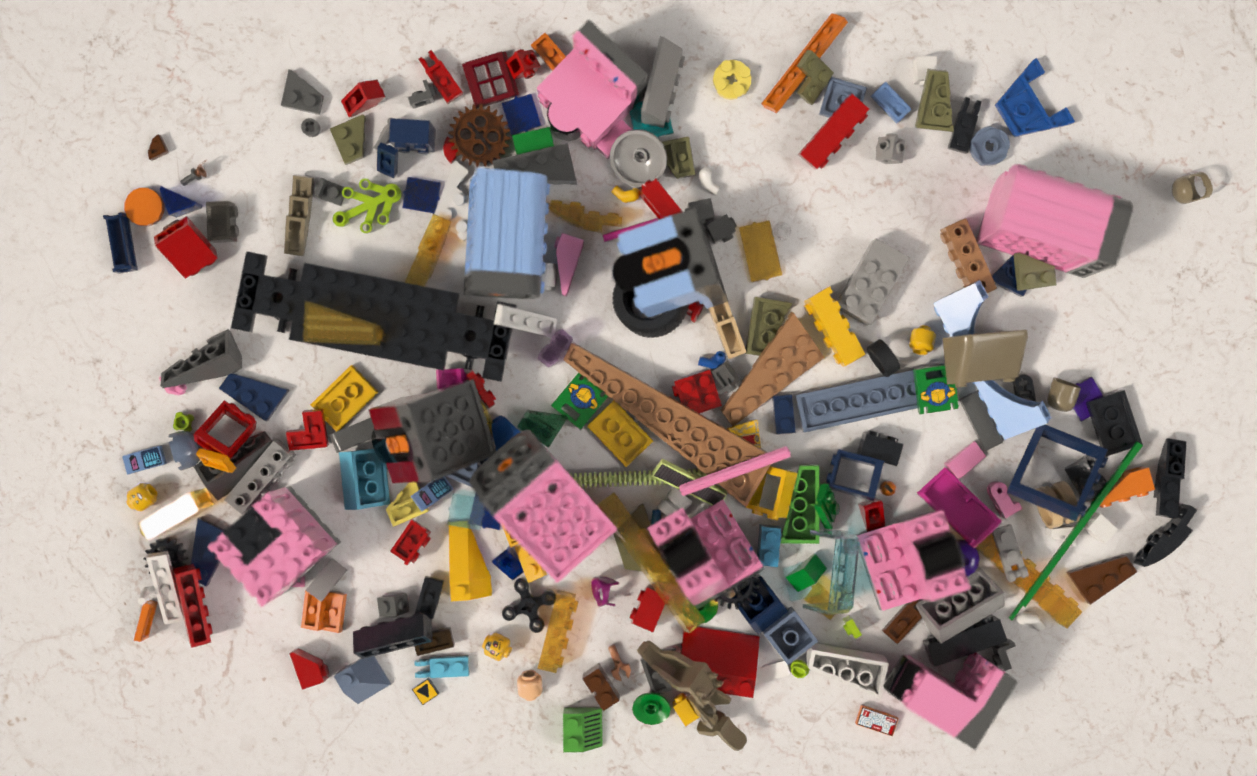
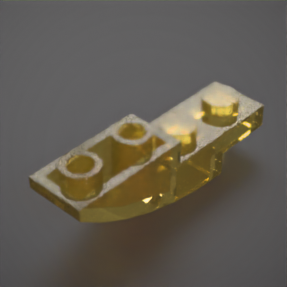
(575, 215)
(429, 251)

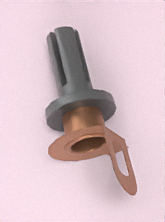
(195, 174)

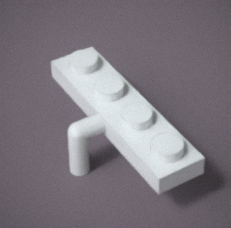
(164, 587)

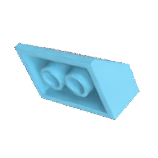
(363, 479)

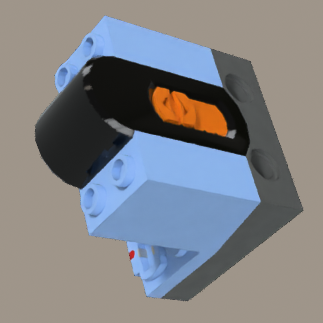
(668, 265)

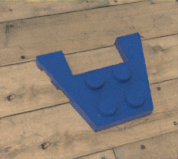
(1022, 108)

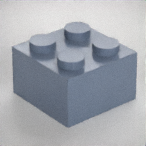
(790, 636)

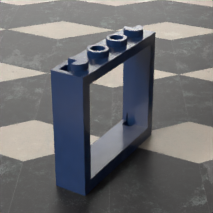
(1049, 502)

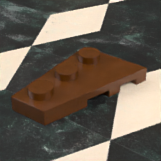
(1101, 578)

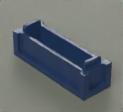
(121, 243)

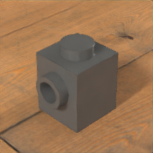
(703, 208)
(721, 229)

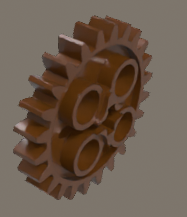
(493, 124)

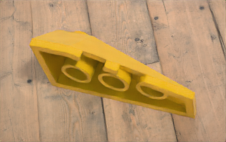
(467, 567)

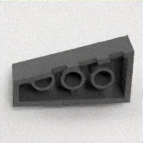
(552, 161)

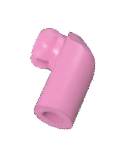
(176, 390)

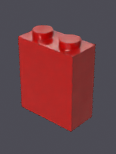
(185, 247)

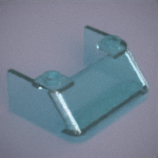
(843, 573)

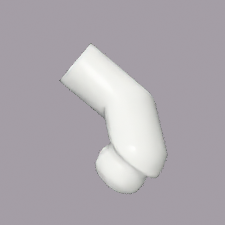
(706, 181)

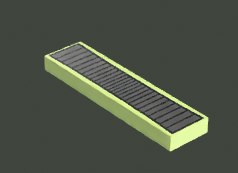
(677, 476)

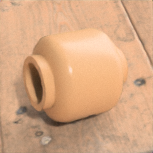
(529, 685)

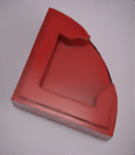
(448, 152)

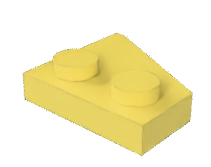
(404, 507)

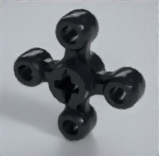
(531, 613)

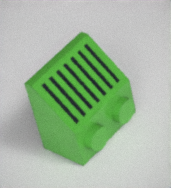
(582, 729)

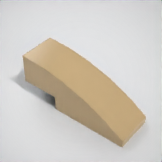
(727, 330)

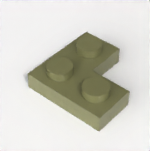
(817, 76)

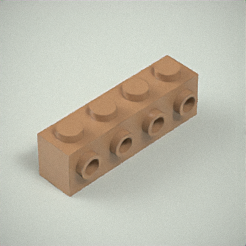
(966, 255)

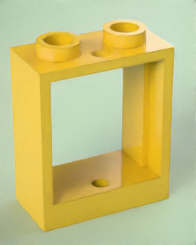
(783, 497)

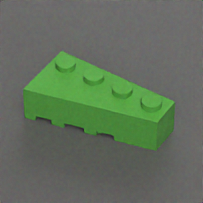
(802, 513)

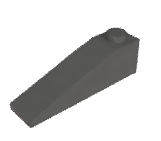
(220, 482)

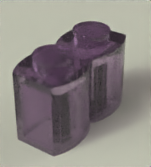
(552, 352)

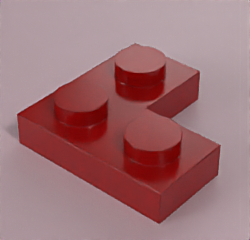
(486, 396)
(313, 435)

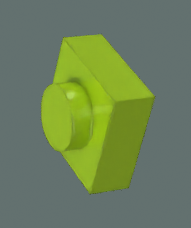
(850, 627)

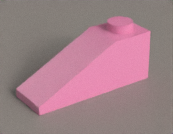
(568, 255)

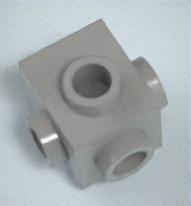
(890, 149)

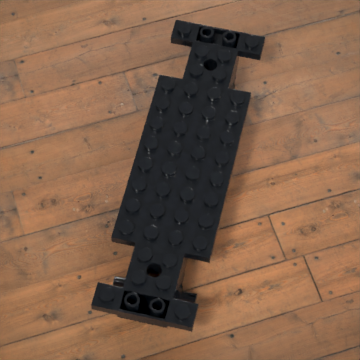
(415, 319)

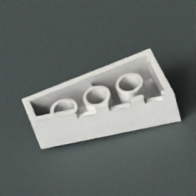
(850, 666)

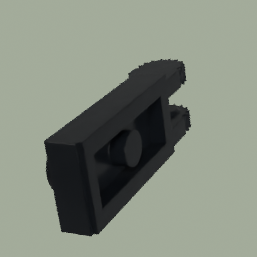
(964, 127)
(429, 596)

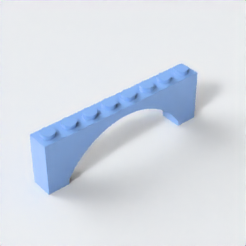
(1010, 412)

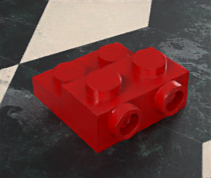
(697, 392)

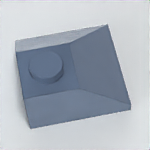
(362, 679)

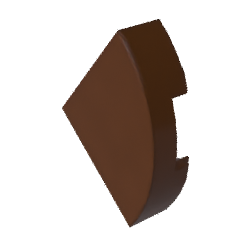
(157, 148)

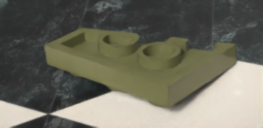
(935, 105)

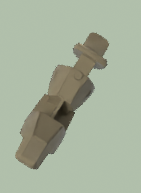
(702, 684)

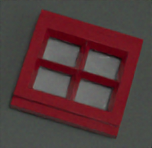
(490, 79)

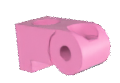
(998, 494)

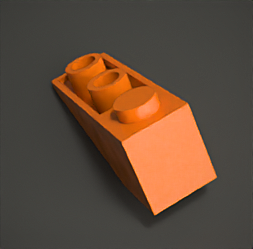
(1131, 483)

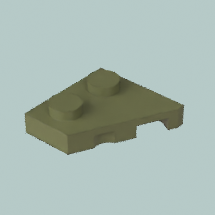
(350, 139)
(680, 157)
(1033, 273)

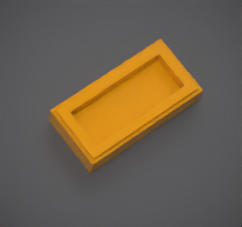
(215, 460)

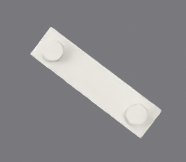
(525, 321)

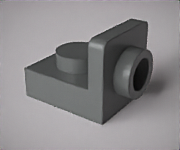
(422, 98)
(329, 191)

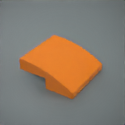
(326, 614)

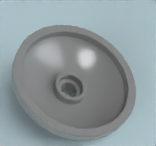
(629, 165)

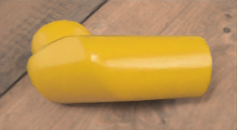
(626, 196)

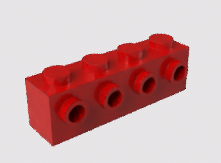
(833, 131)
(192, 605)

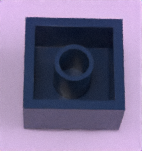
(412, 135)

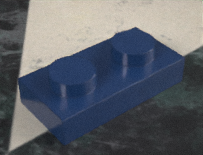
(387, 160)
(783, 414)

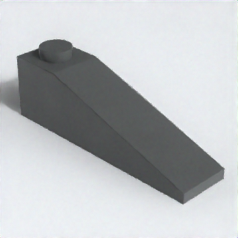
(212, 361)

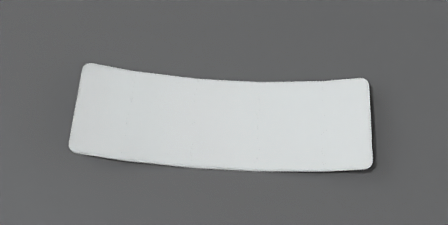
(772, 672)

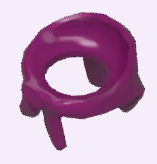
(603, 583)

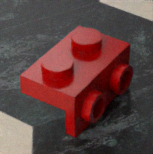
(411, 541)

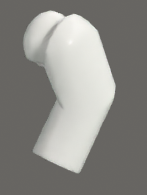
(1031, 618)

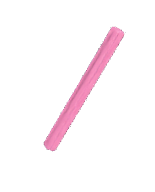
(734, 471)

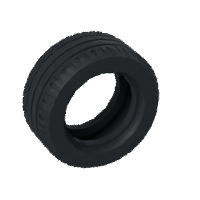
(648, 327)

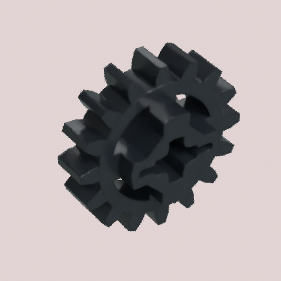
(174, 550)

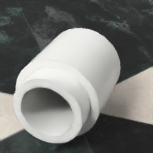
(549, 276)

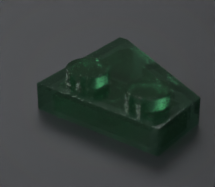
(543, 425)

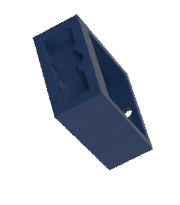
(876, 463)

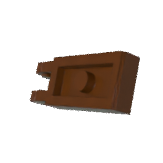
(902, 622)

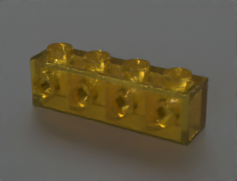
(556, 632)

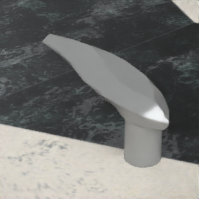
(384, 135)

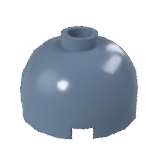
(184, 449)

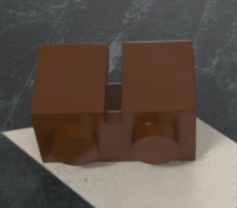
(600, 684)

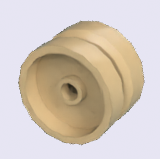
(1063, 492)

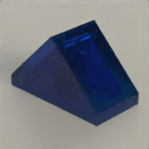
(177, 204)
(508, 563)

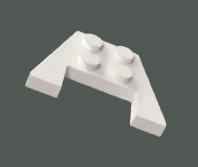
(454, 203)

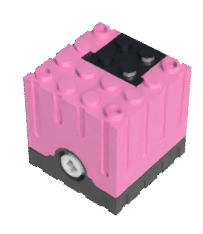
(274, 544)

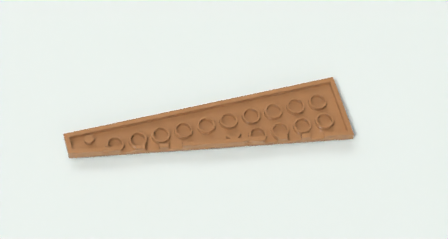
(683, 429)

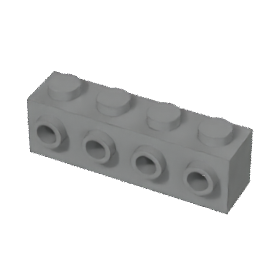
(261, 476)

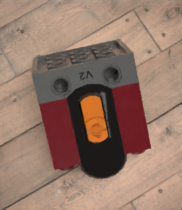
(431, 433)

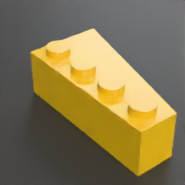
(834, 327)

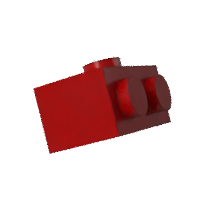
(648, 609)

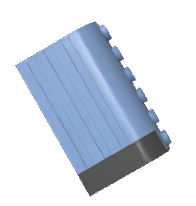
(506, 234)

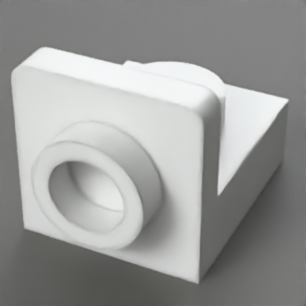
(1060, 533)

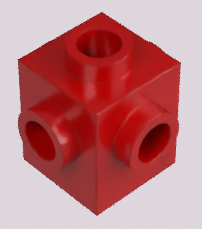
(523, 64)

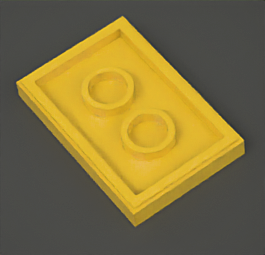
(345, 398)
(620, 433)

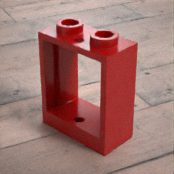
(658, 200)
(209, 443)

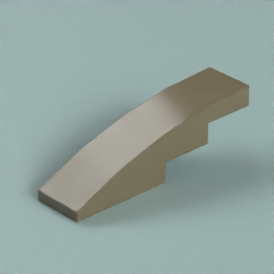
(299, 215)

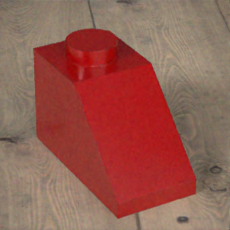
(363, 97)
(309, 668)

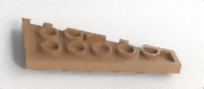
(778, 365)

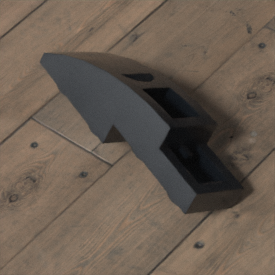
(1168, 478)
(1163, 544)

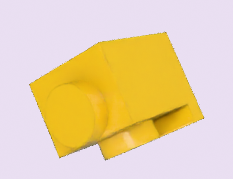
(684, 709)

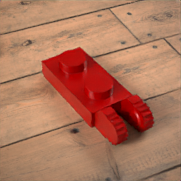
(441, 78)

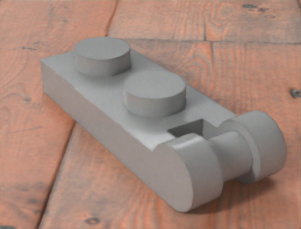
(1009, 552)

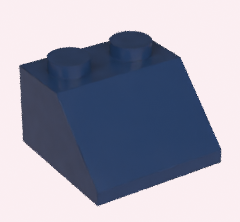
(764, 609)

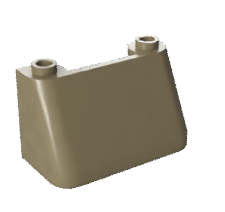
(984, 357)

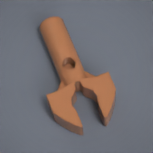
(618, 664)

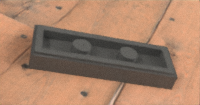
(980, 421)

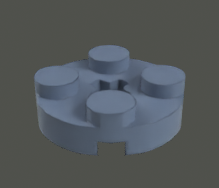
(999, 151)

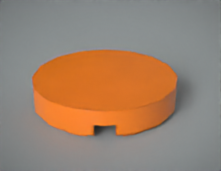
(144, 206)

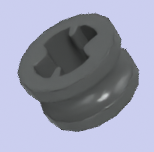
(306, 122)

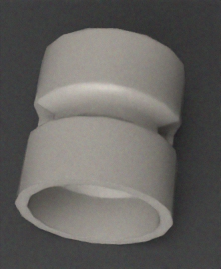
(674, 502)

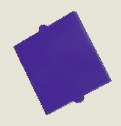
(1088, 392)

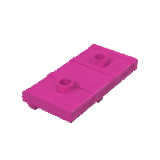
(960, 506)

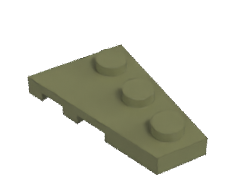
(764, 323)

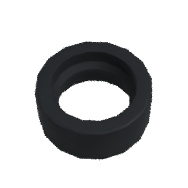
(883, 358)

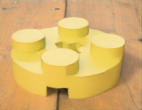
(741, 73)

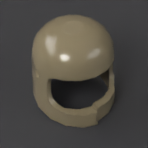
(1185, 191)
(1063, 395)

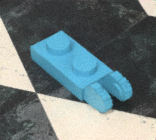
(444, 667)

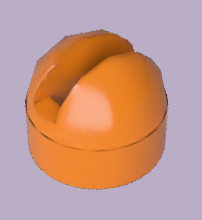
(884, 491)

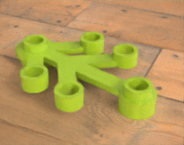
(369, 204)

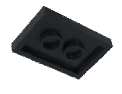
(1114, 422)

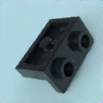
(1079, 474)

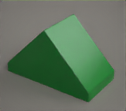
(807, 573)

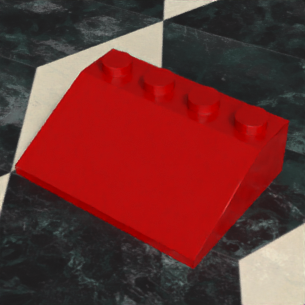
(726, 654)

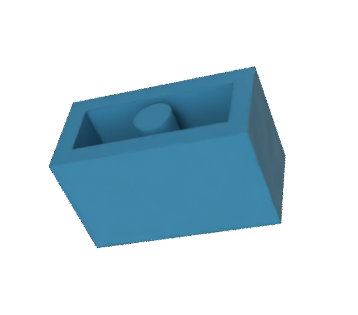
(769, 545)

